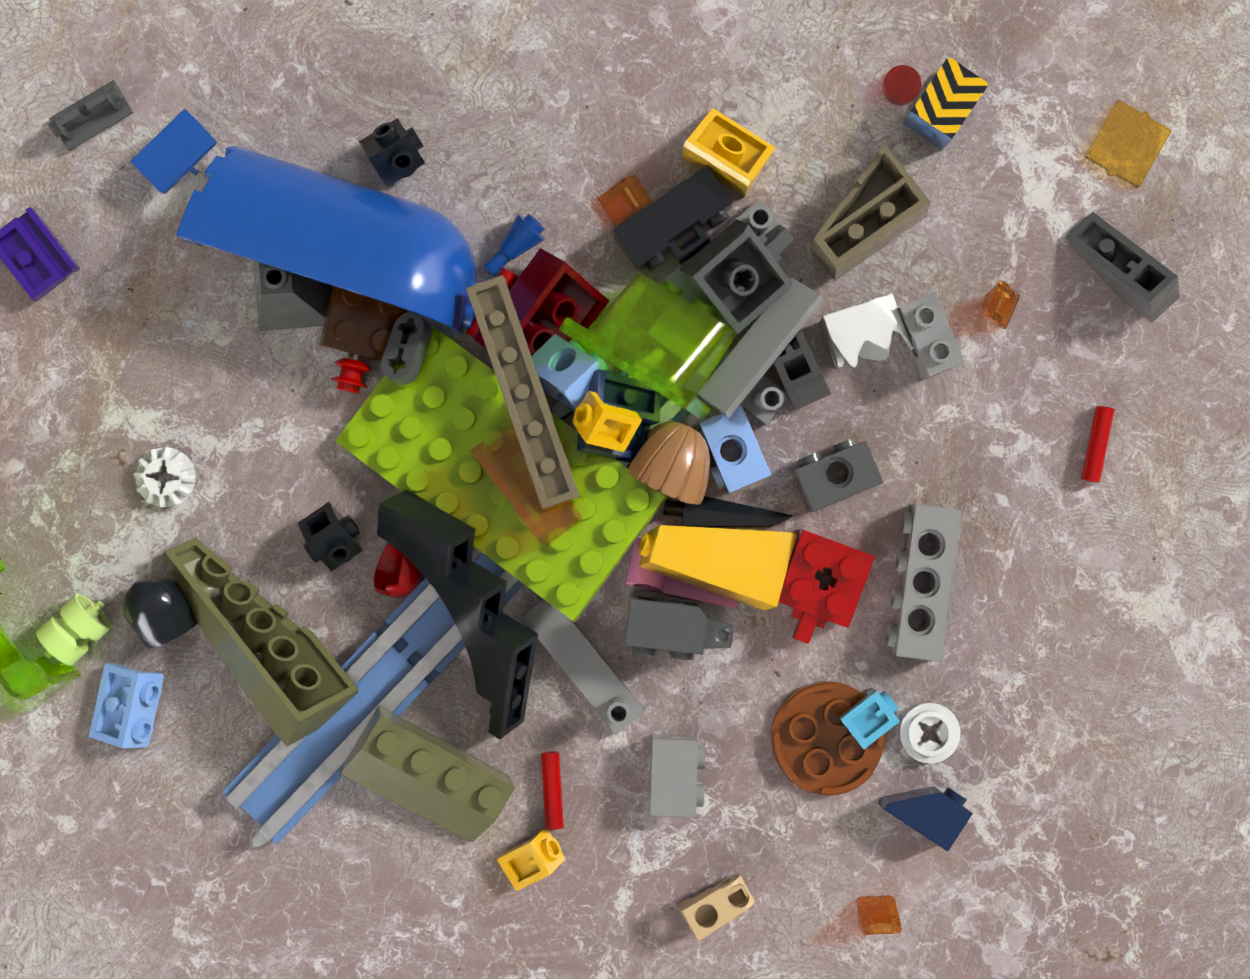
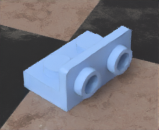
(126, 706)

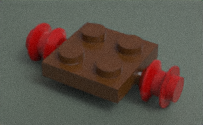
(359, 328)

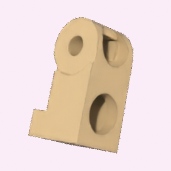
(716, 906)

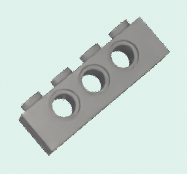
(927, 641)

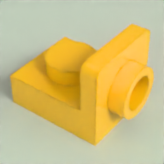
(604, 423)
(531, 860)

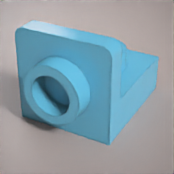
(870, 717)

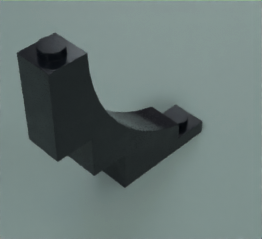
(496, 644)

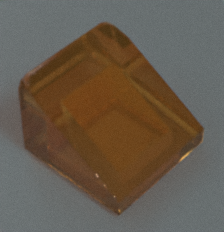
(624, 200)
(878, 915)

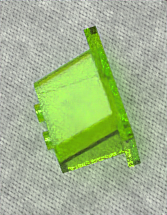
(658, 340)

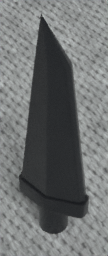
(722, 513)

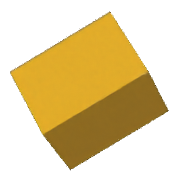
(728, 150)

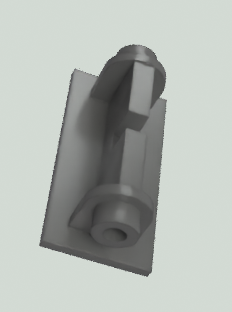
(90, 115)

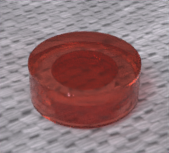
(901, 85)

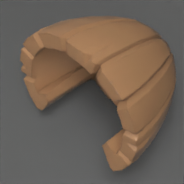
(674, 462)

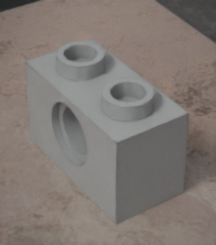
(930, 336)

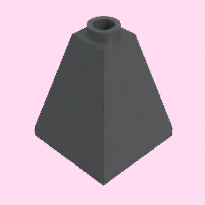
(289, 299)

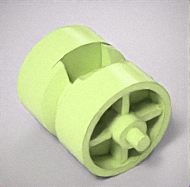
(68, 635)

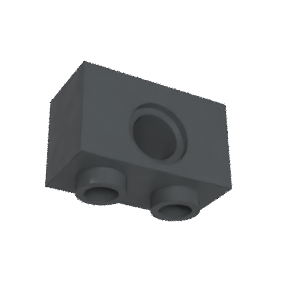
(859, 468)

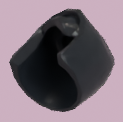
(157, 611)

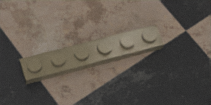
(523, 392)

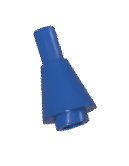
(521, 237)

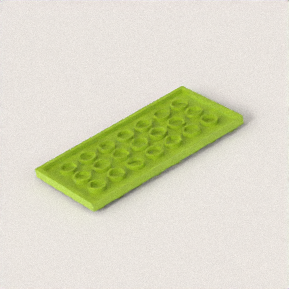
(423, 442)

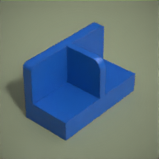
(174, 152)

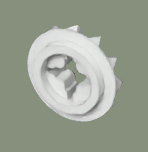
(175, 491)
(947, 732)

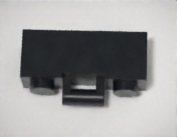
(684, 208)

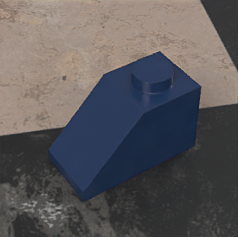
(930, 812)

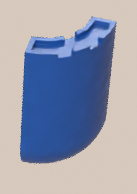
(334, 234)

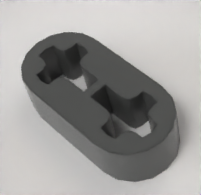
(406, 349)

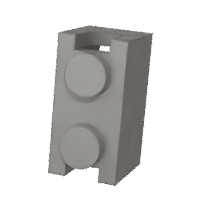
(674, 776)

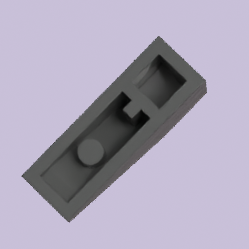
(1125, 267)
(801, 372)

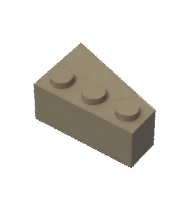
(870, 216)

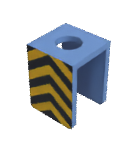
(945, 103)

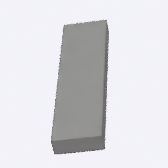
(759, 348)

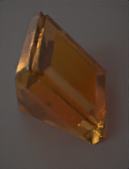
(1000, 304)

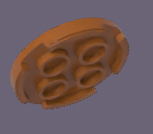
(815, 744)

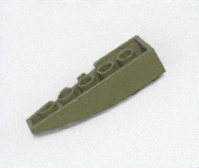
(269, 656)

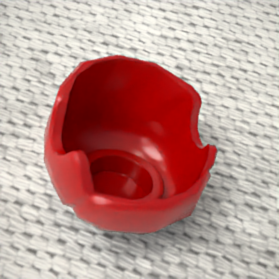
(395, 574)

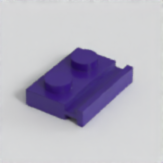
(34, 255)

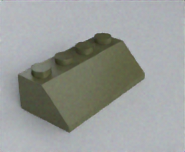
(428, 775)

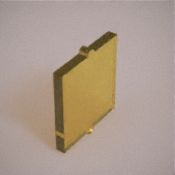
(1128, 143)

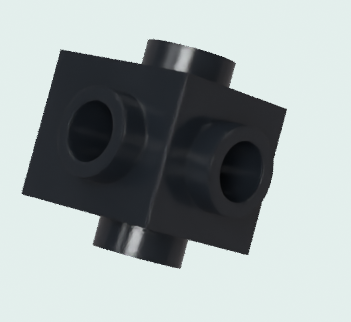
(393, 151)
(330, 536)

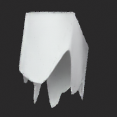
(863, 331)

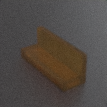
(508, 470)

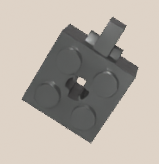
(760, 276)
(673, 627)

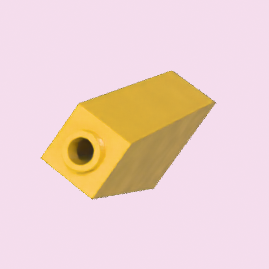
(728, 562)

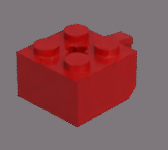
(835, 601)

